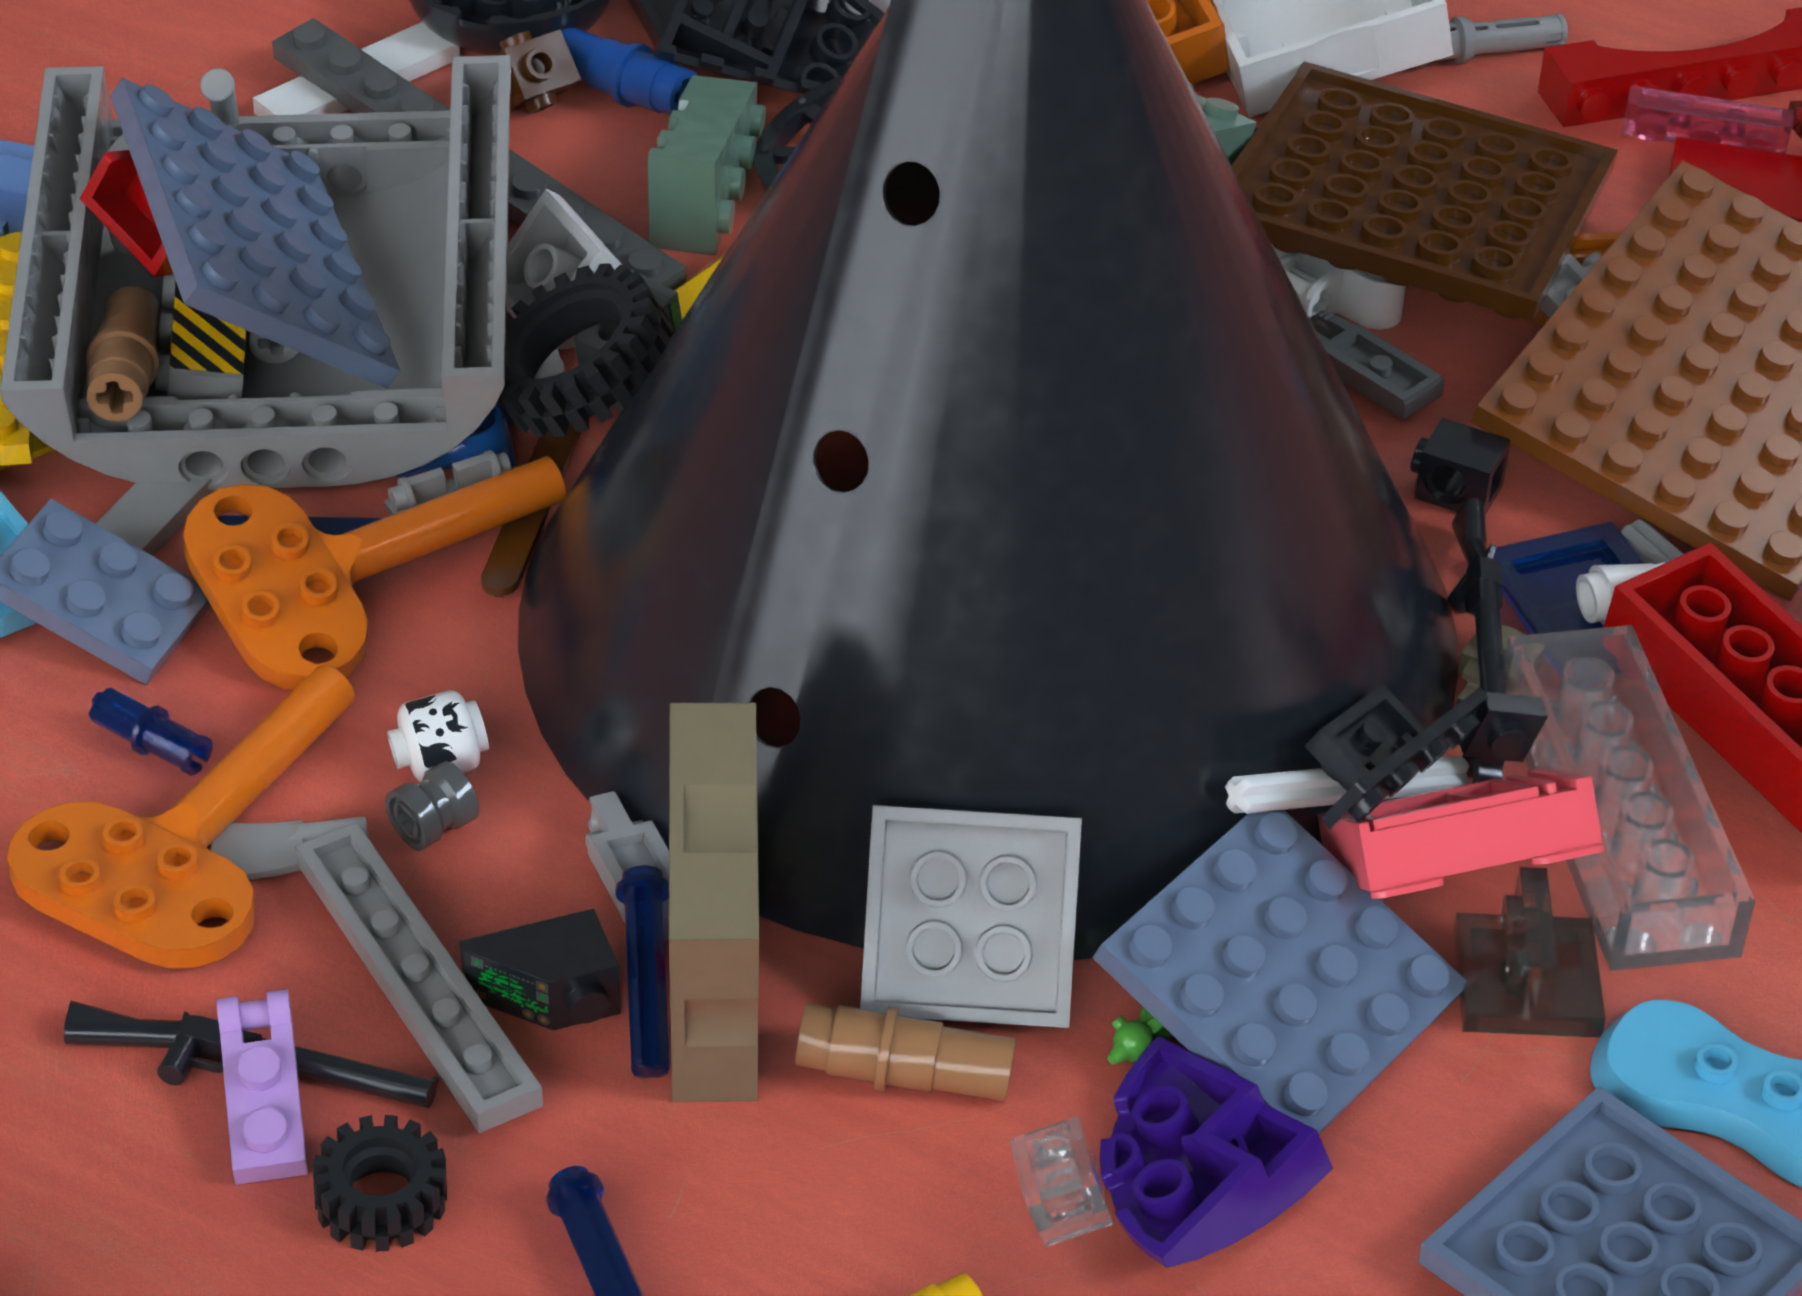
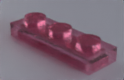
(1667, 114)

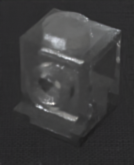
(1060, 1181)

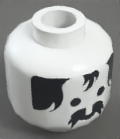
(438, 731)

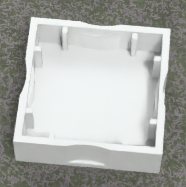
(1357, 37)

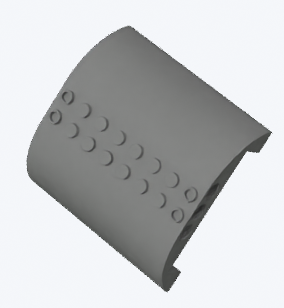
(424, 225)

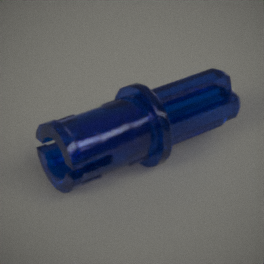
(150, 730)

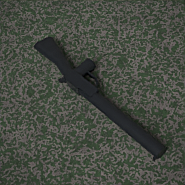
(1481, 593)
(200, 1037)

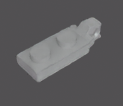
(620, 844)

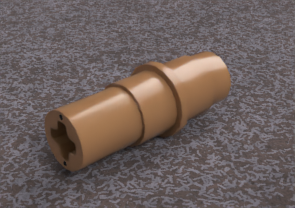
(123, 354)
(903, 1052)

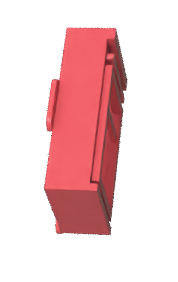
(1466, 828)

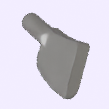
(269, 848)

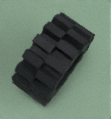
(375, 1151)

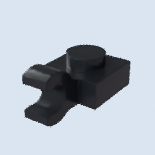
(1505, 734)

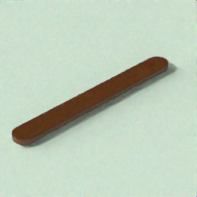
(519, 537)

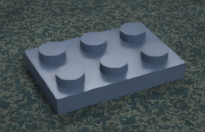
(99, 591)

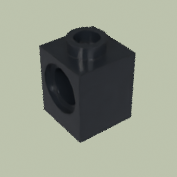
(1459, 465)

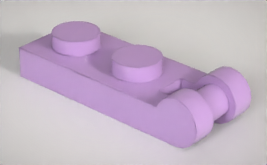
(262, 1089)

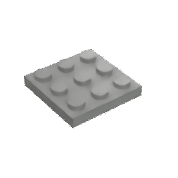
(971, 915)

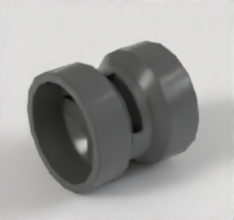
(432, 805)

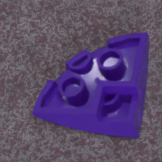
(1201, 1156)

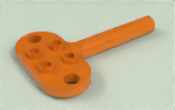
(291, 586)
(153, 878)

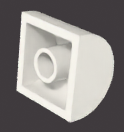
(550, 244)

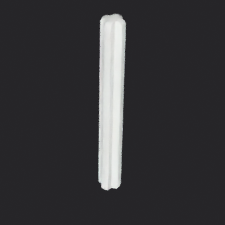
(1316, 788)

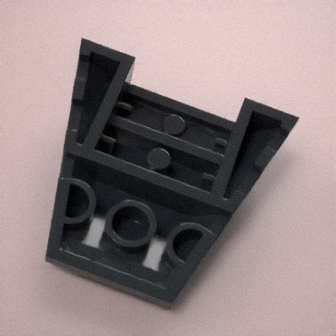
(769, 41)

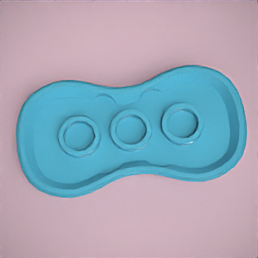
(1703, 1078)

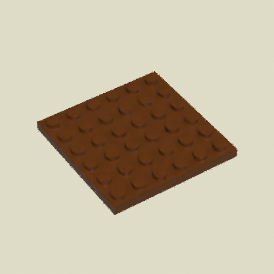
(1420, 189)

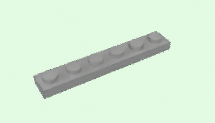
(419, 978)

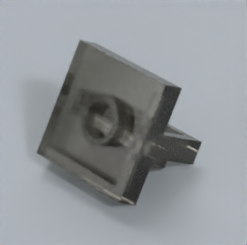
(1529, 967)

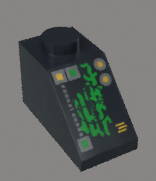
(546, 971)

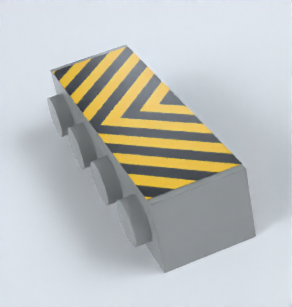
(204, 351)

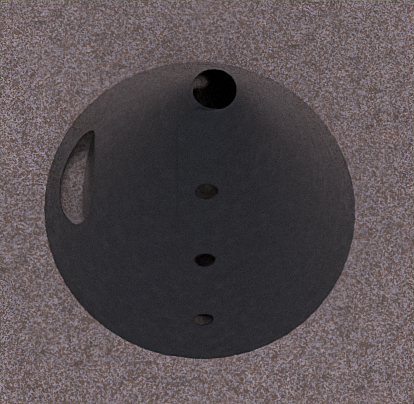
(1098, 504)

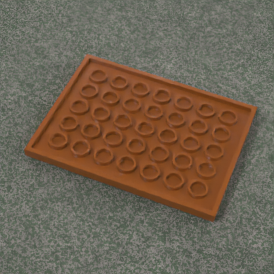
(1679, 377)

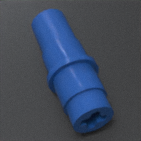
(627, 71)

